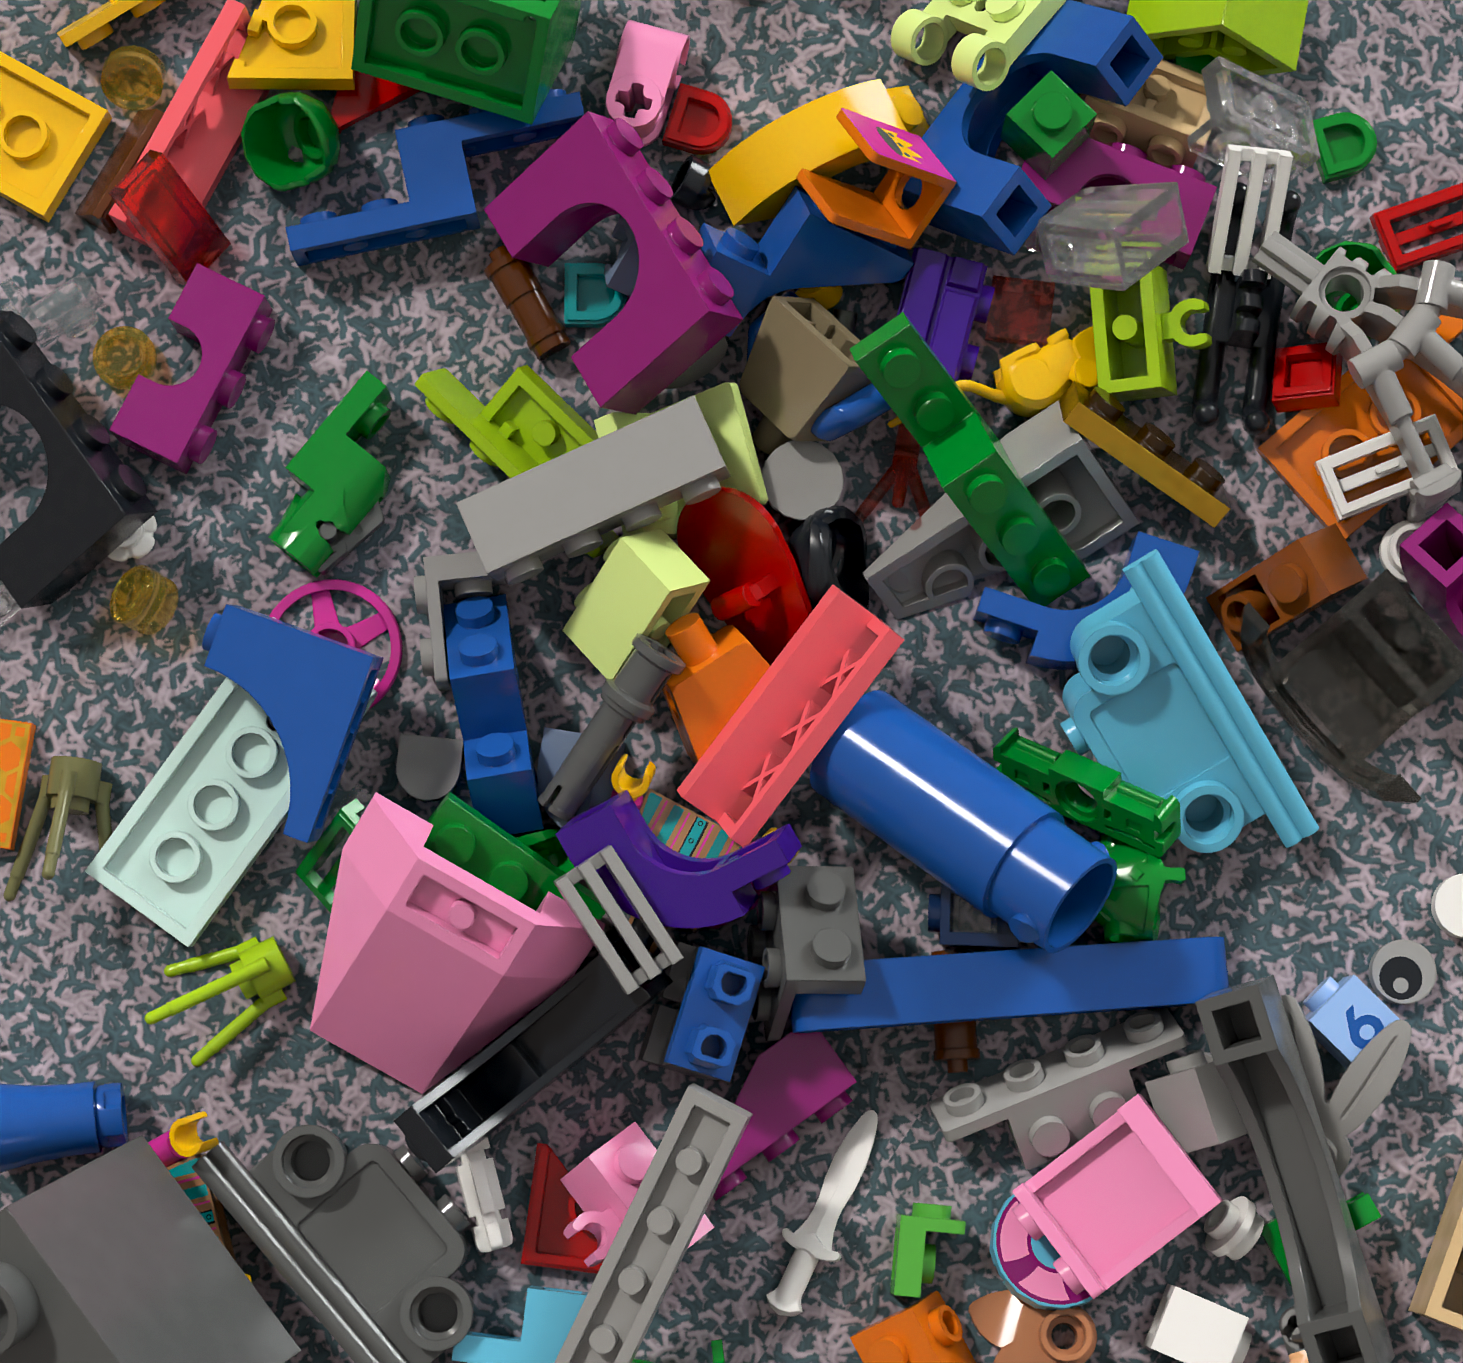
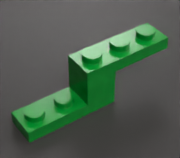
(969, 461)

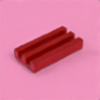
(1391, 242)

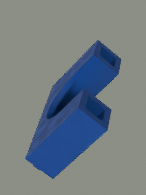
(995, 200)

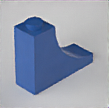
(309, 691)

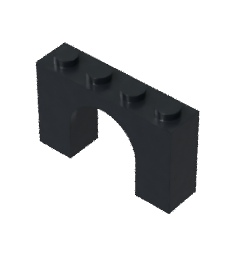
(89, 493)

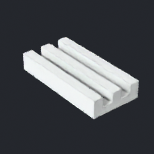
(1258, 157)
(1335, 488)

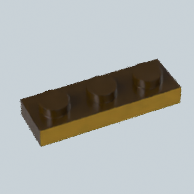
(1145, 451)

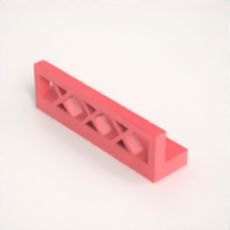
(204, 115)
(790, 715)

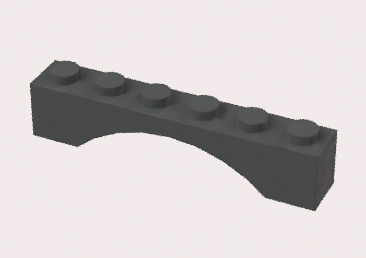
(1323, 1254)

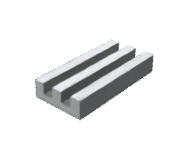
(649, 966)

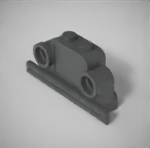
(354, 1240)

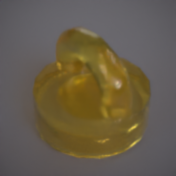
(133, 77)
(144, 600)

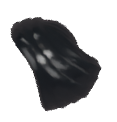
(821, 543)

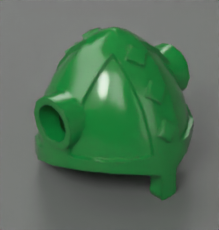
(1133, 903)

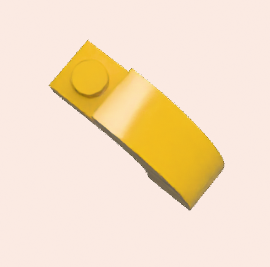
(763, 168)

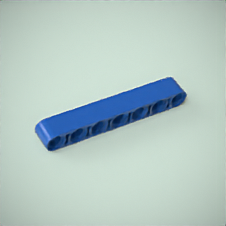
(1020, 985)

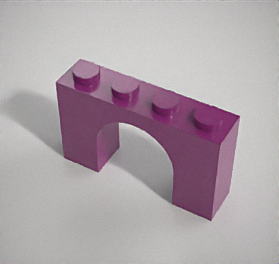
(678, 298)

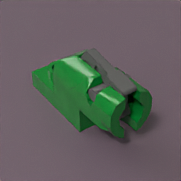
(340, 483)

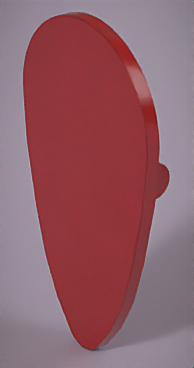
(748, 568)

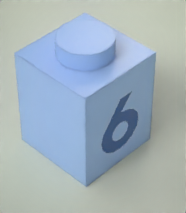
(1346, 1016)

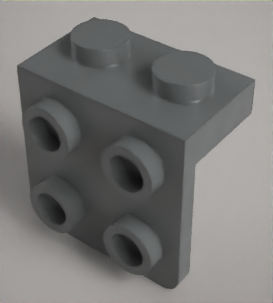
(805, 941)

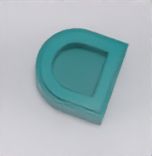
(587, 298)

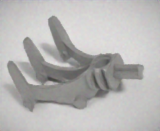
(1400, 338)

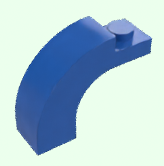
(1051, 629)

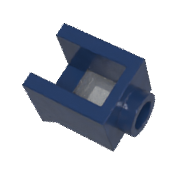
(966, 926)

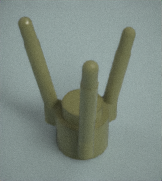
(67, 790)

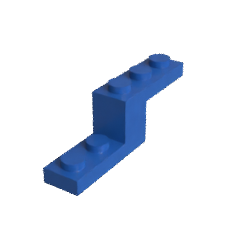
(436, 181)

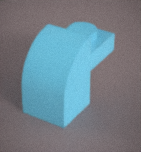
(545, 1328)

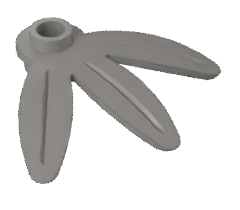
(1360, 1087)

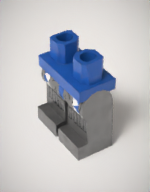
(713, 1014)

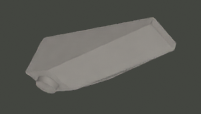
(944, 554)

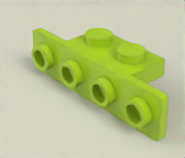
(517, 428)

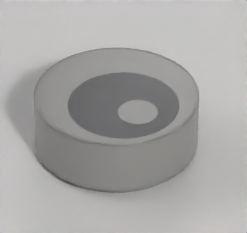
(1402, 972)

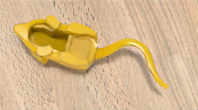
(1038, 376)

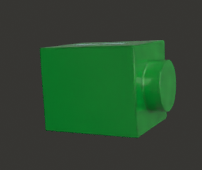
(1048, 125)

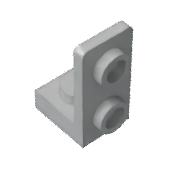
(446, 572)

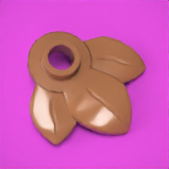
(1026, 1332)

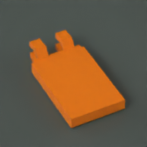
(1329, 430)

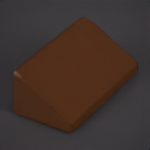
(98, 202)

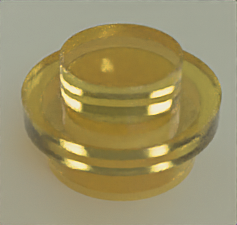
(123, 355)

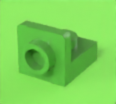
(912, 1258)

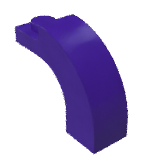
(677, 886)

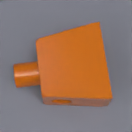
(714, 683)

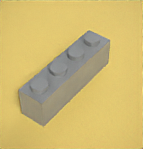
(593, 491)

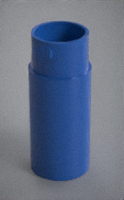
(963, 822)

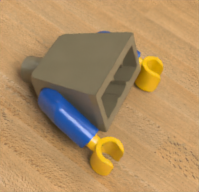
(805, 373)

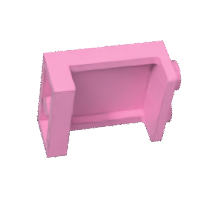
(1114, 1198)

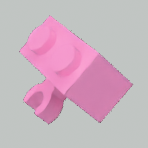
(607, 1185)

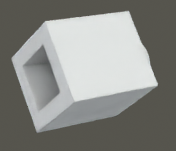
(1197, 1329)

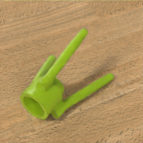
(258, 971)

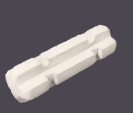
(483, 1199)

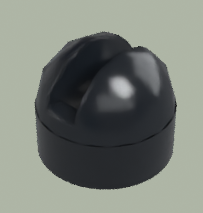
(692, 184)

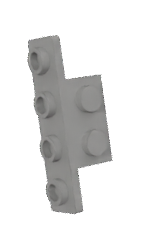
(1063, 1093)

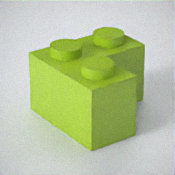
(1250, 33)

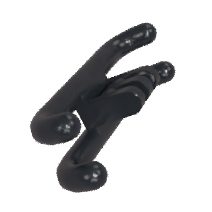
(1243, 317)

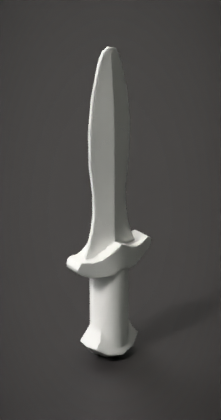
(815, 1235)

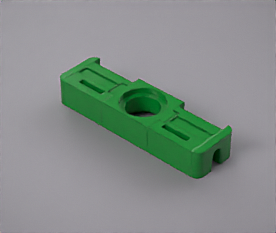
(1117, 806)

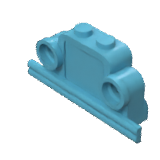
(1172, 718)

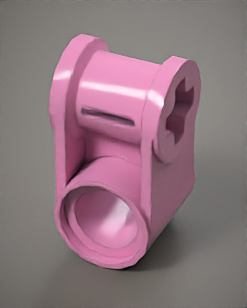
(646, 76)

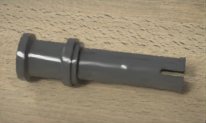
(625, 703)

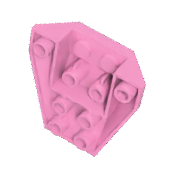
(428, 956)

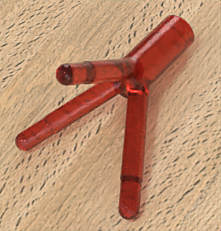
(901, 472)

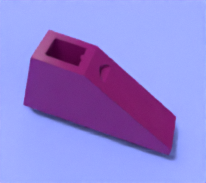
(783, 1089)

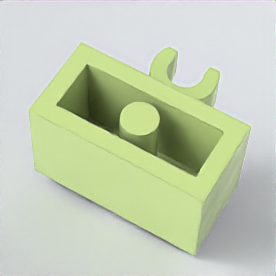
(639, 591)

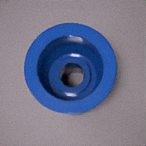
(59, 1121)

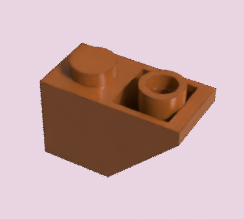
(1290, 582)

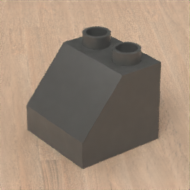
(125, 1273)

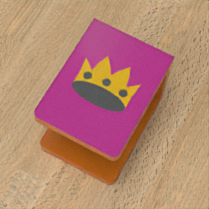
(883, 212)

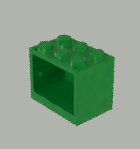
(469, 51)

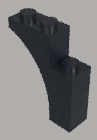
(524, 1061)

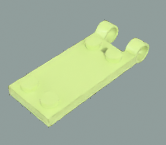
(998, 32)

